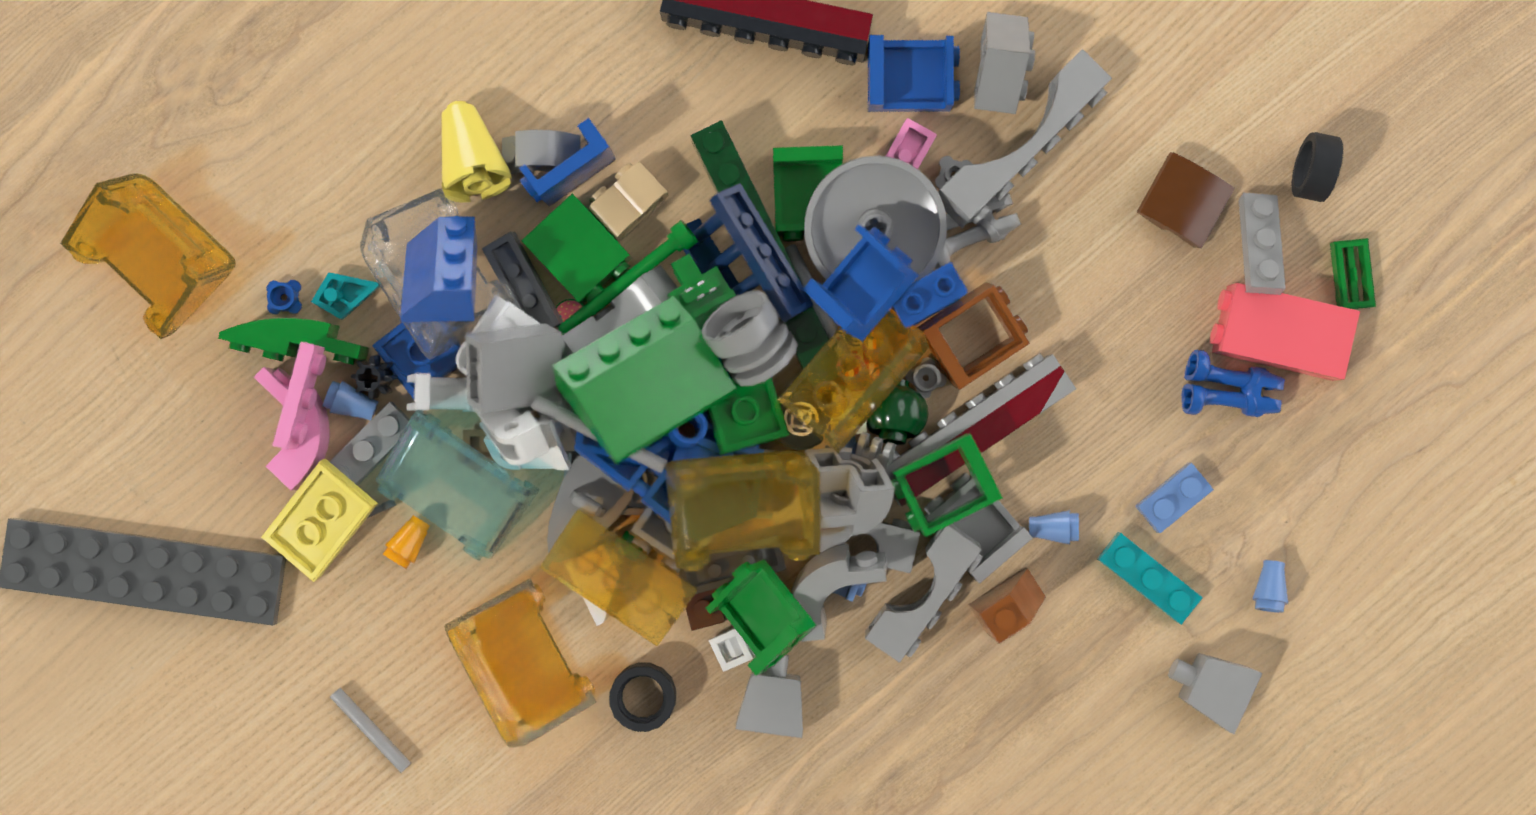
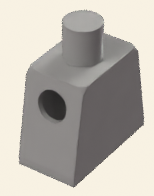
(1216, 688)
(772, 703)

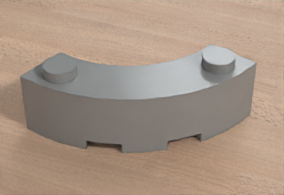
(638, 298)

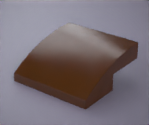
(1185, 200)

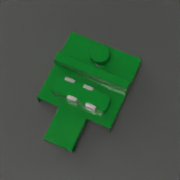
(699, 292)

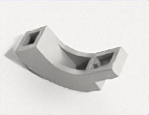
(829, 572)

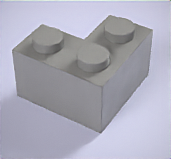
(1003, 63)

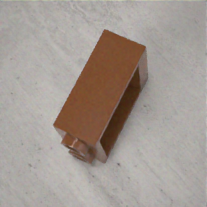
(1013, 325)

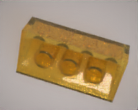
(852, 379)
(618, 577)

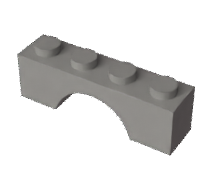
(898, 627)

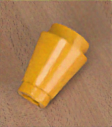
(407, 542)

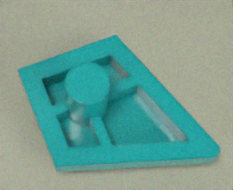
(343, 294)

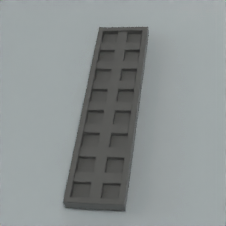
(142, 571)

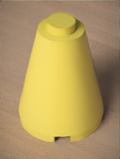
(470, 156)

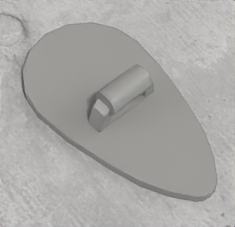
(592, 492)

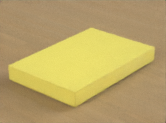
(319, 520)

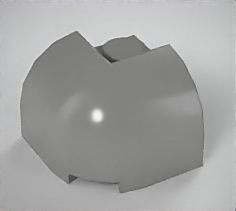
(851, 490)

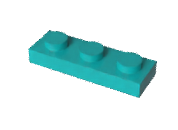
(1149, 578)

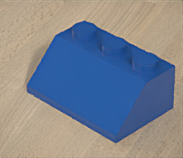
(441, 272)

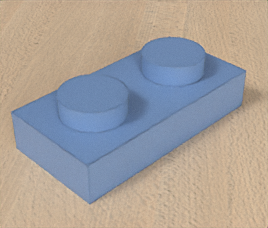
(1174, 497)

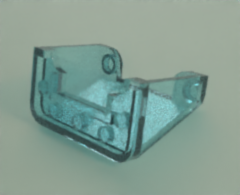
(454, 485)

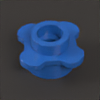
(275, 292)

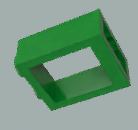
(977, 469)

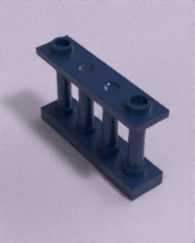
(756, 246)

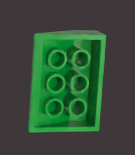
(643, 379)

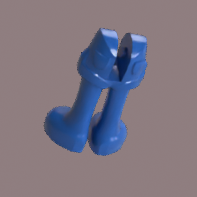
(1249, 382)

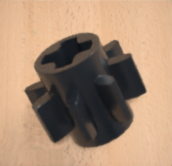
(365, 381)

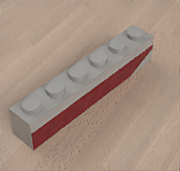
(987, 420)

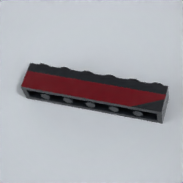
(782, 24)

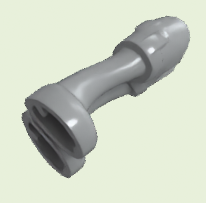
(986, 229)

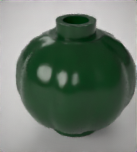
(899, 415)

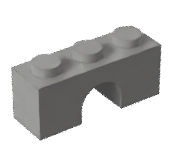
(894, 539)

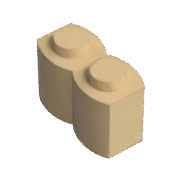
(628, 200)

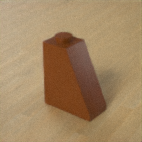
(1009, 606)

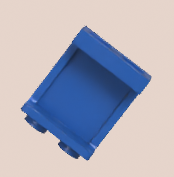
(912, 75)
(573, 170)
(864, 284)
(930, 295)

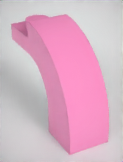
(295, 465)

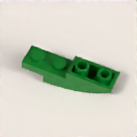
(283, 336)

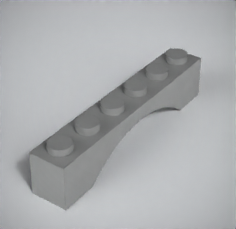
(1069, 91)

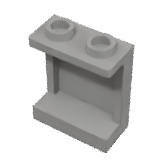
(990, 526)

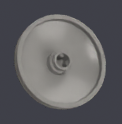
(877, 194)

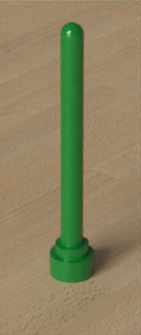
(679, 239)

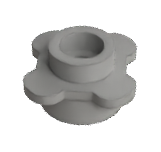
(948, 166)
(928, 368)

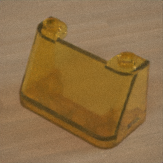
(151, 247)
(743, 505)
(518, 665)

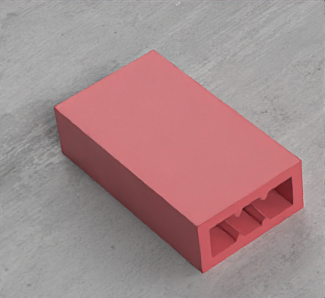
(1285, 332)

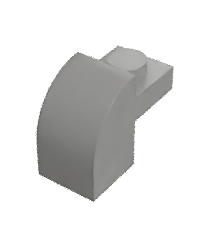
(538, 149)

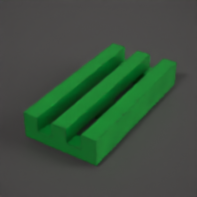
(1339, 274)

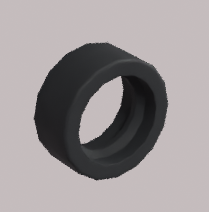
(1317, 167)
(630, 721)

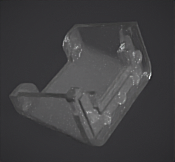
(385, 253)

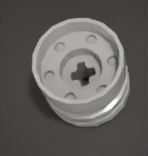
(749, 338)

